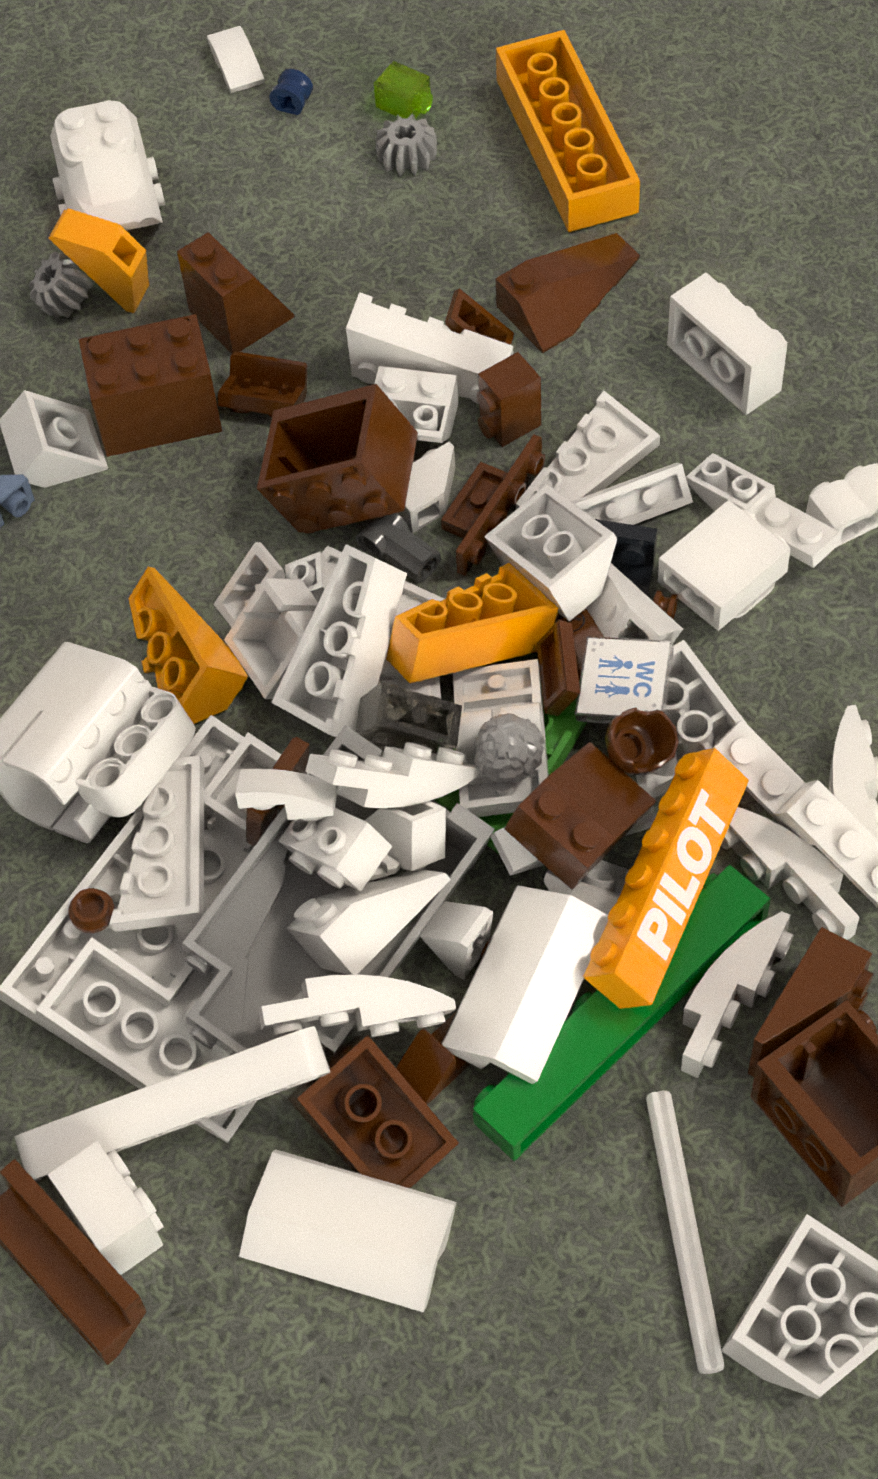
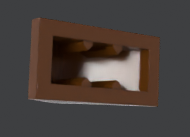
(469, 315)

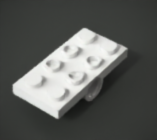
(486, 694)

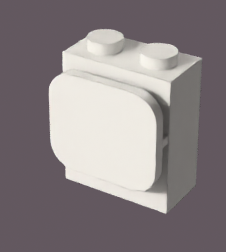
(724, 565)

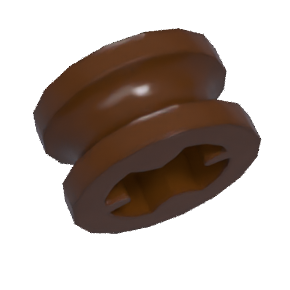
(666, 603)

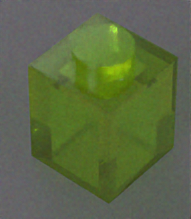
(403, 91)

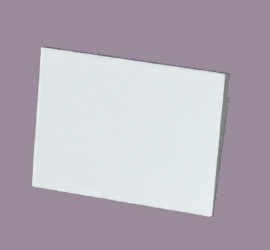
(130, 990)

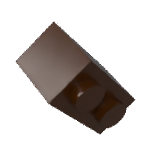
(509, 399)

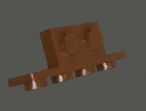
(486, 501)

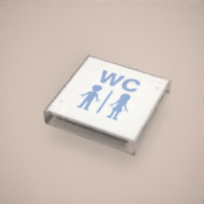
(623, 676)

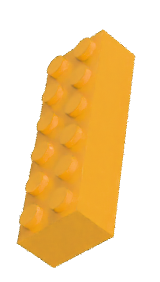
(567, 131)

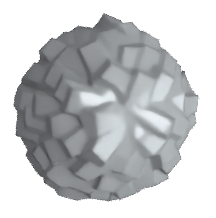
(508, 748)

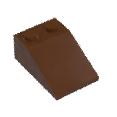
(579, 814)
(825, 978)
(373, 1116)

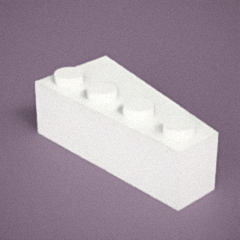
(399, 341)
(343, 643)

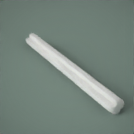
(685, 1233)

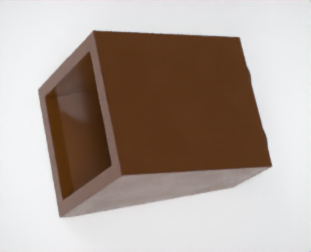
(227, 295)

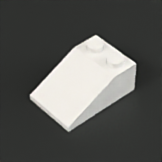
(353, 926)

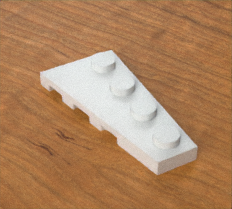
(168, 855)

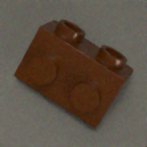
(263, 384)

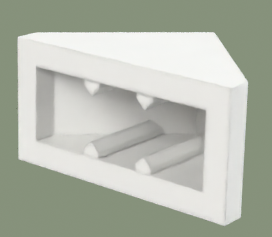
(245, 581)
(459, 935)

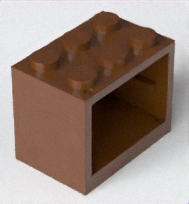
(150, 385)
(338, 460)
(825, 1099)

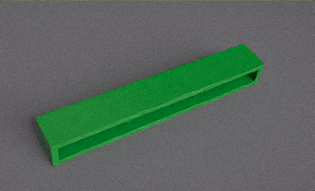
(602, 1033)

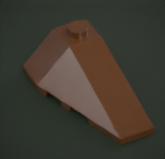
(559, 289)

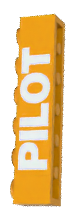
(666, 879)

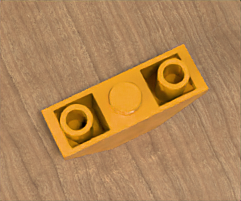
(105, 255)

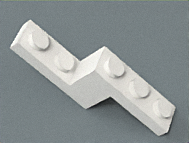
(804, 808)

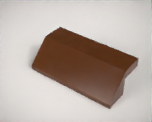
(66, 1265)

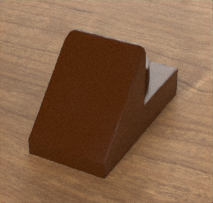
(429, 1064)

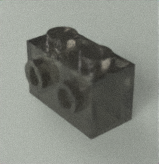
(398, 716)

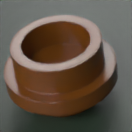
(91, 910)

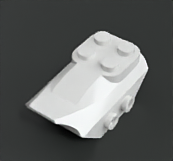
(105, 166)

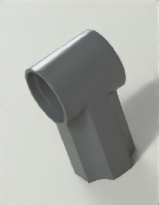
(392, 541)

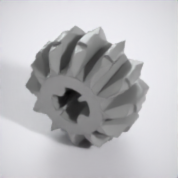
(406, 144)
(59, 286)

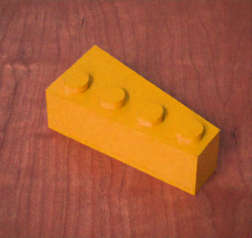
(471, 627)

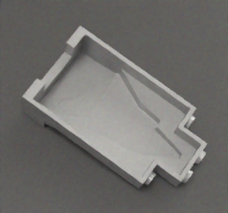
(258, 959)

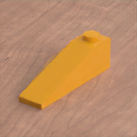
(184, 649)

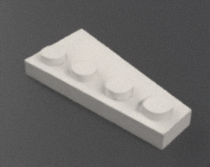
(597, 453)

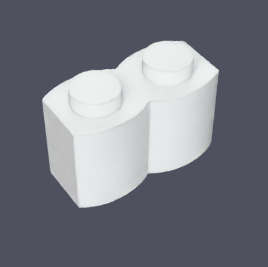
(848, 503)

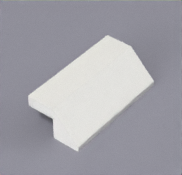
(525, 982)
(347, 1229)

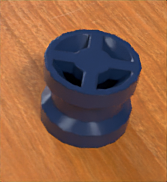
(291, 91)

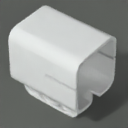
(87, 742)

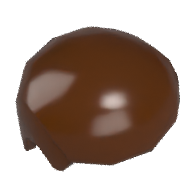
(641, 741)

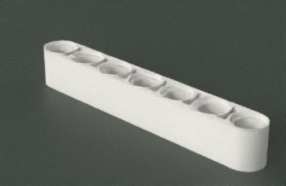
(177, 1101)

